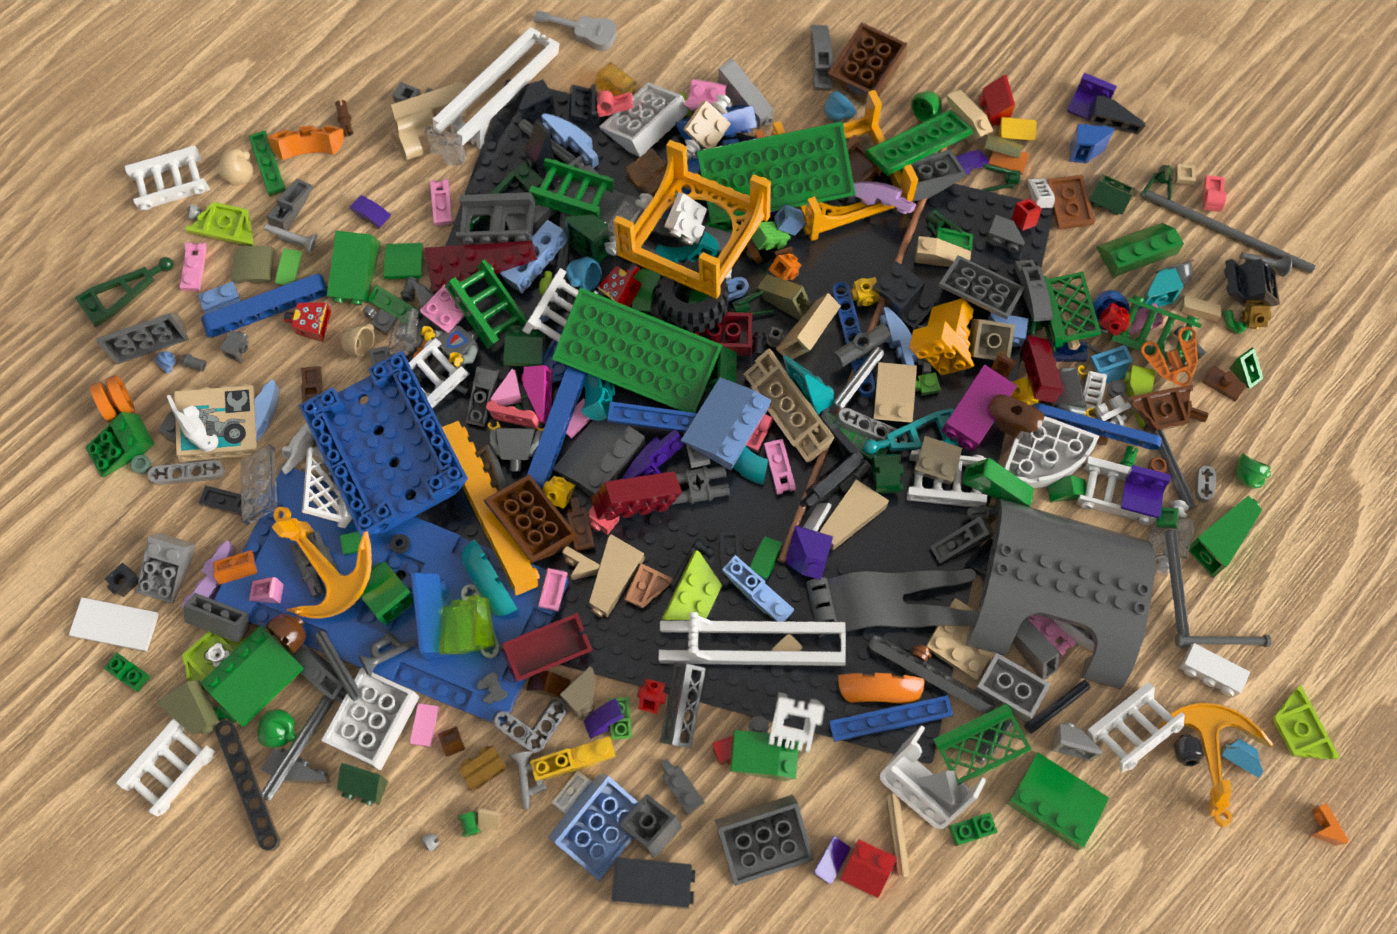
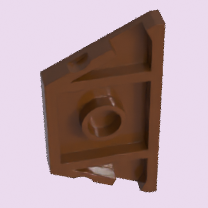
(1164, 408)

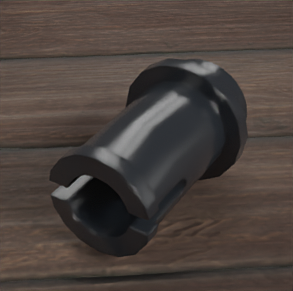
(758, 343)

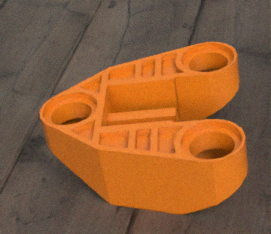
(1189, 351)

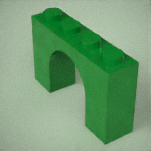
(645, 295)

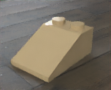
(895, 392)

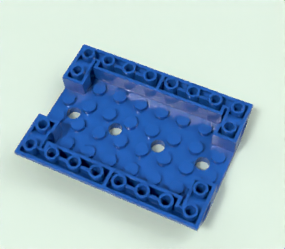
(363, 461)

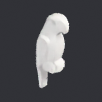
(193, 427)
(297, 449)

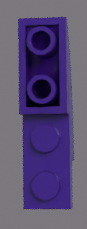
(654, 455)

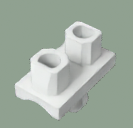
(1118, 405)

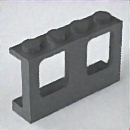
(498, 207)

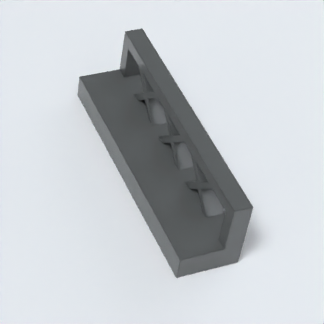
(678, 704)

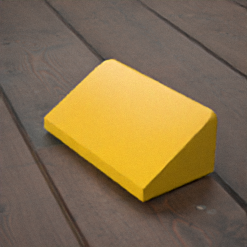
(1017, 128)

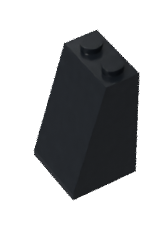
(652, 883)

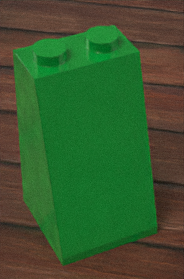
(352, 267)
(1222, 540)

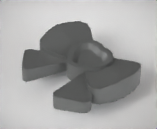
(497, 693)

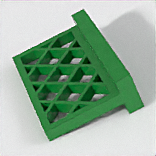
(1057, 322)
(978, 727)

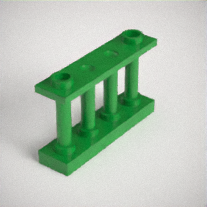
(568, 205)
(468, 305)
(1124, 338)

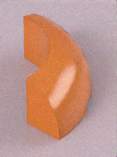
(306, 140)
(880, 688)

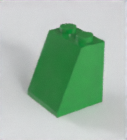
(386, 594)

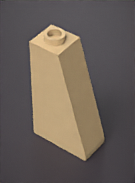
(809, 327)
(853, 512)
(614, 575)

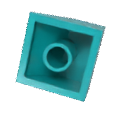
(1164, 288)

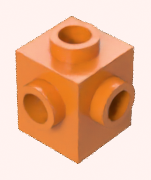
(785, 266)

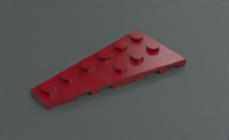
(462, 260)

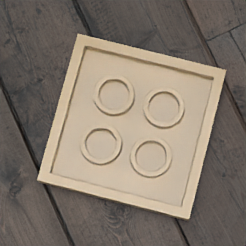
(950, 646)

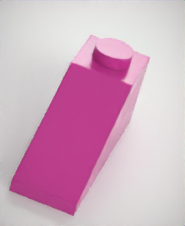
(538, 385)

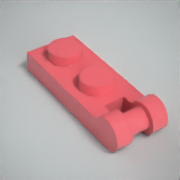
(513, 415)

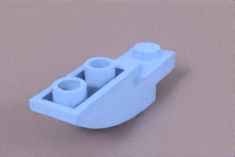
(570, 135)
(900, 336)
(265, 407)
(756, 590)

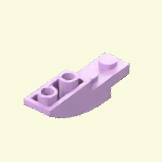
(889, 195)
(209, 586)

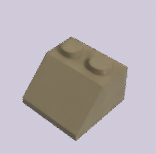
(990, 339)
(937, 460)
(581, 694)

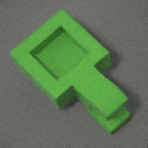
(927, 384)

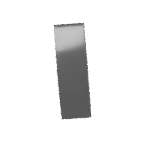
(289, 204)

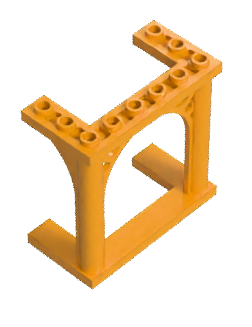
(815, 219)
(711, 269)

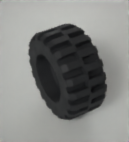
(686, 315)

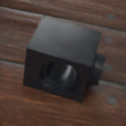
(120, 572)

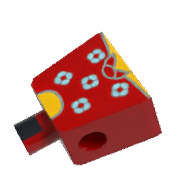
(622, 285)
(310, 320)

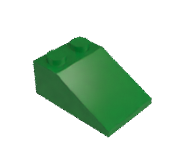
(755, 756)

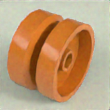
(112, 398)

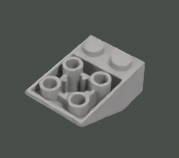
(164, 566)

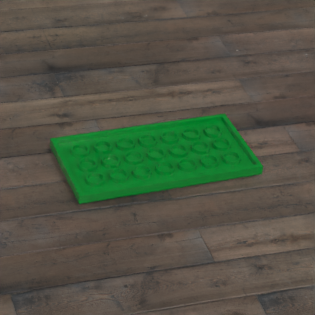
(796, 162)
(637, 351)

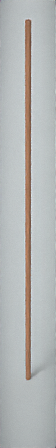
(874, 322)

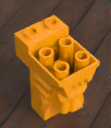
(945, 338)

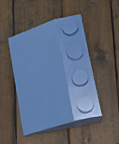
(726, 422)
(592, 828)

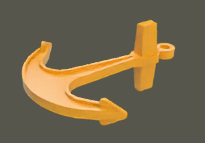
(340, 589)
(1207, 721)

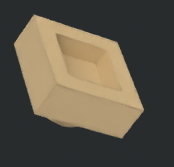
(1185, 174)

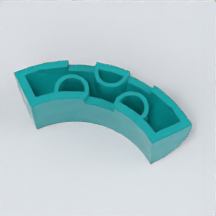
(707, 245)
(597, 397)
(751, 466)
(484, 578)

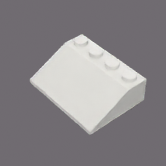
(650, 118)
(372, 723)

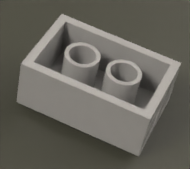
(1012, 684)

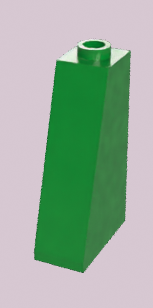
(997, 482)

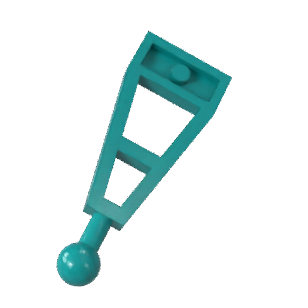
(871, 446)

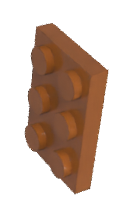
(1071, 202)

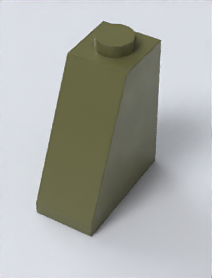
(785, 295)
(190, 708)

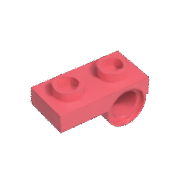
(608, 104)
(1214, 194)
(760, 433)

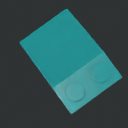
(812, 387)

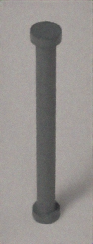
(1265, 640)

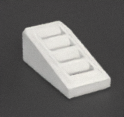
(1041, 193)
(1094, 380)

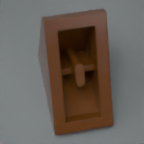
(548, 684)

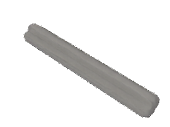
(858, 378)

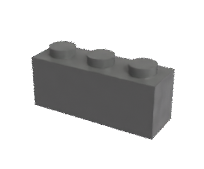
(216, 617)

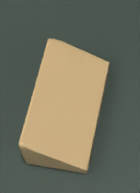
(1201, 308)

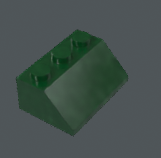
(587, 236)

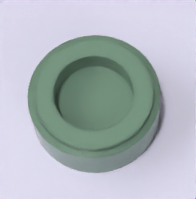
(141, 464)

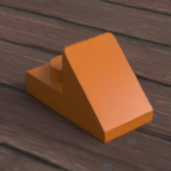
(1331, 829)

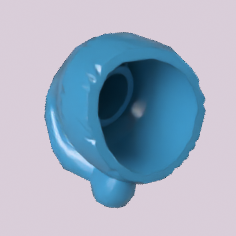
(838, 107)
(584, 273)

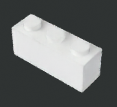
(1214, 670)

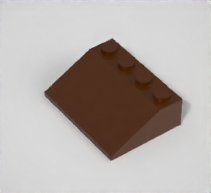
(868, 62)
(531, 519)

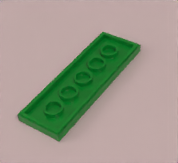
(918, 142)

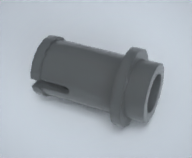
(408, 292)
(192, 362)

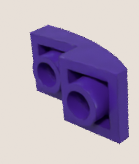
(972, 160)
(370, 210)
(602, 717)

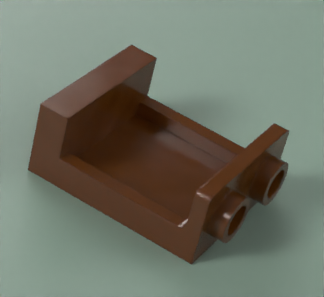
(861, 166)

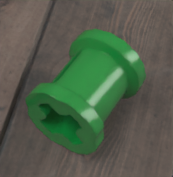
(469, 824)

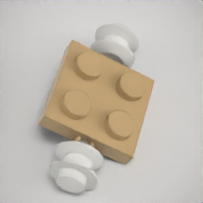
(707, 125)

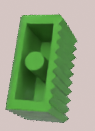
(769, 237)

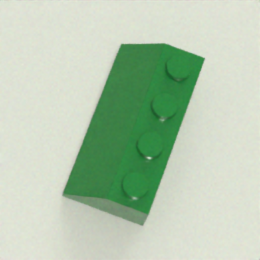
(1140, 248)

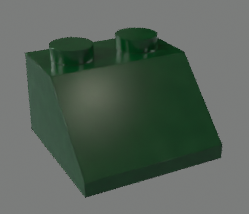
(1111, 195)
(524, 348)
(724, 367)
(361, 784)

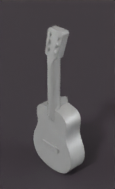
(596, 32)

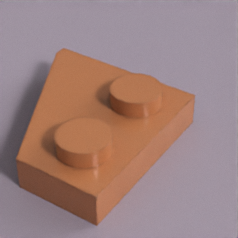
(646, 585)

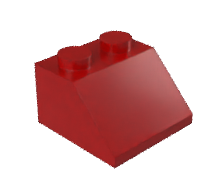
(997, 100)
(868, 868)

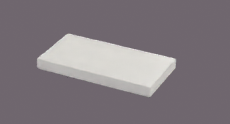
(114, 624)

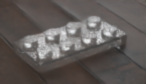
(258, 484)

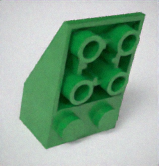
(119, 443)

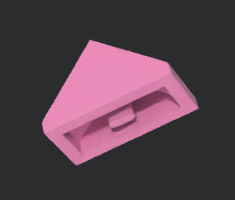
(508, 391)
(267, 590)

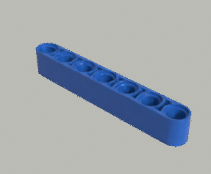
(264, 305)
(557, 425)

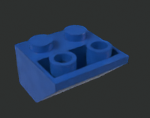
(1089, 142)

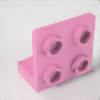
(704, 91)
(442, 310)

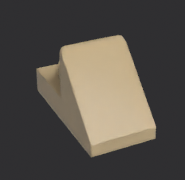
(585, 566)

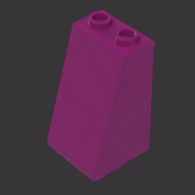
(971, 415)

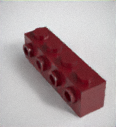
(1041, 369)

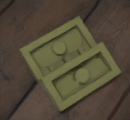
(1004, 145)
(252, 264)

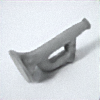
(286, 236)
(526, 792)

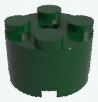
(887, 473)

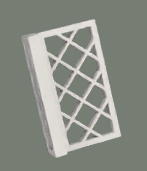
(343, 515)

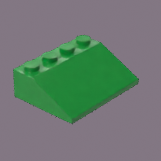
(251, 676)
(1058, 801)

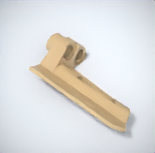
(416, 114)

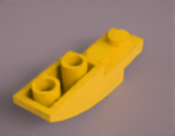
(572, 759)

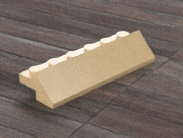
(789, 406)

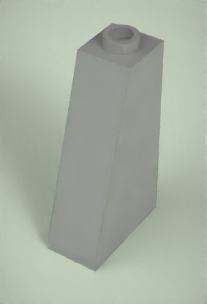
(743, 92)

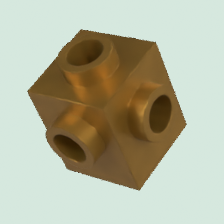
(1256, 314)

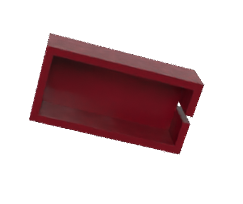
(636, 496)
(545, 648)

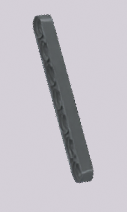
(931, 674)

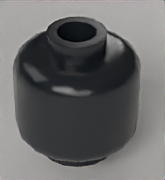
(1188, 750)

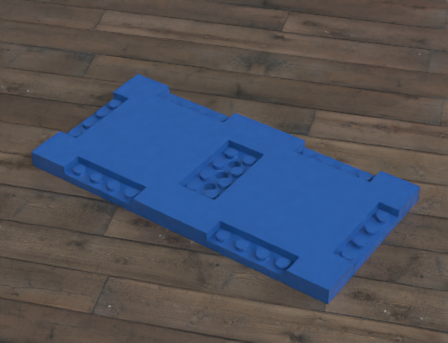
(354, 631)

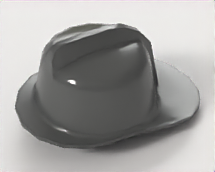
(1184, 271)

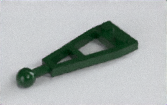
(524, 175)
(94, 308)

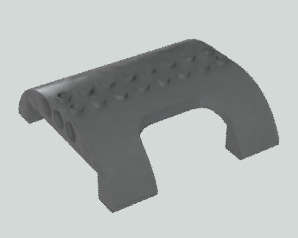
(1069, 575)

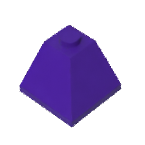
(809, 551)

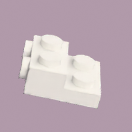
(686, 219)

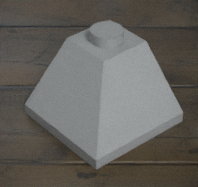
(1074, 743)

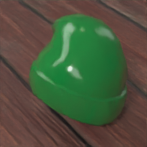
(926, 105)
(1251, 472)
(276, 729)

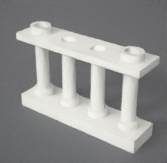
(163, 163)
(543, 309)
(442, 387)
(1113, 472)
(940, 496)
(1130, 707)
(158, 748)

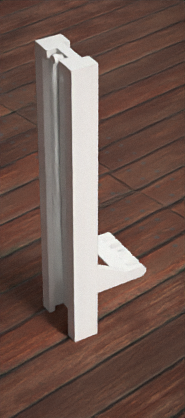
(476, 127)
(701, 625)
(785, 706)

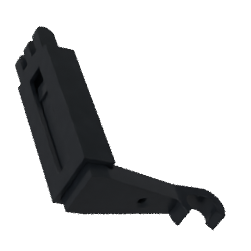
(850, 461)

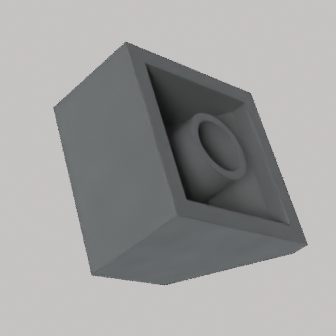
(651, 825)

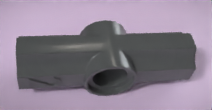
(853, 351)

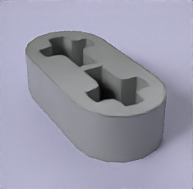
(1210, 484)

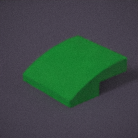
(403, 260)

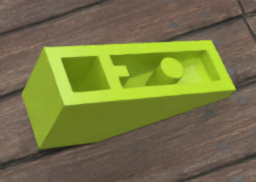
(1138, 382)

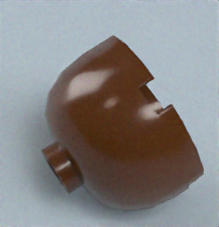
(288, 631)

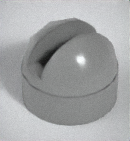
(193, 212)
(430, 841)

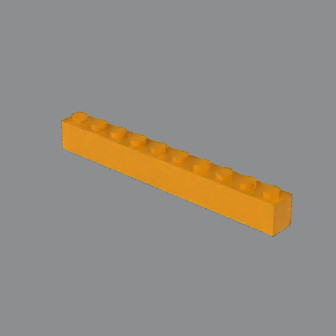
(477, 488)

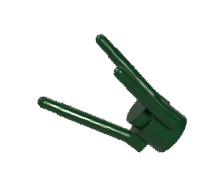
(1163, 176)
(1012, 177)
(937, 220)
(742, 305)
(1037, 326)

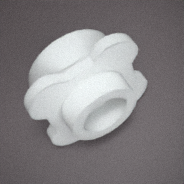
(211, 654)

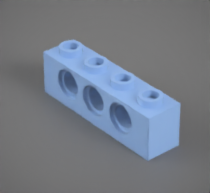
(547, 242)

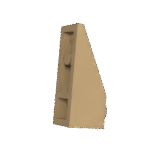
(970, 114)
(938, 252)

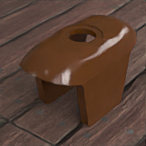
(1026, 419)

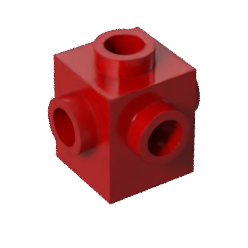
(1114, 319)
(651, 696)

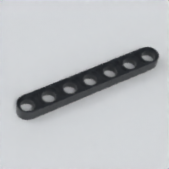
(254, 792)

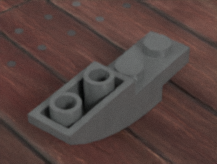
(822, 56)
(1035, 290)
(320, 673)

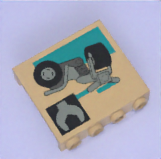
(224, 412)

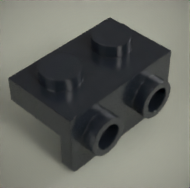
(582, 103)

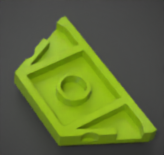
(224, 223)
(694, 591)
(194, 658)
(1303, 729)

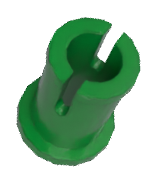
(1129, 456)

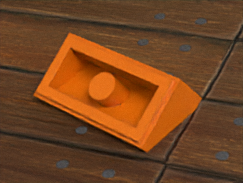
(1009, 162)
(234, 567)

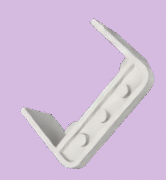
(902, 778)

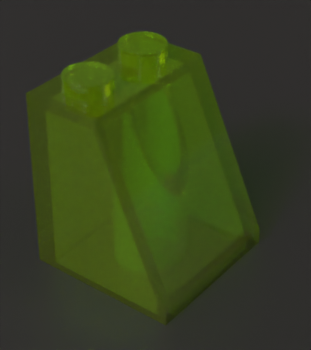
(466, 626)

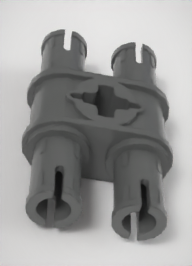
(706, 491)
(306, 569)

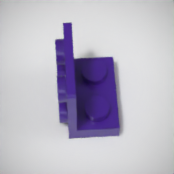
(1086, 92)
(1144, 491)

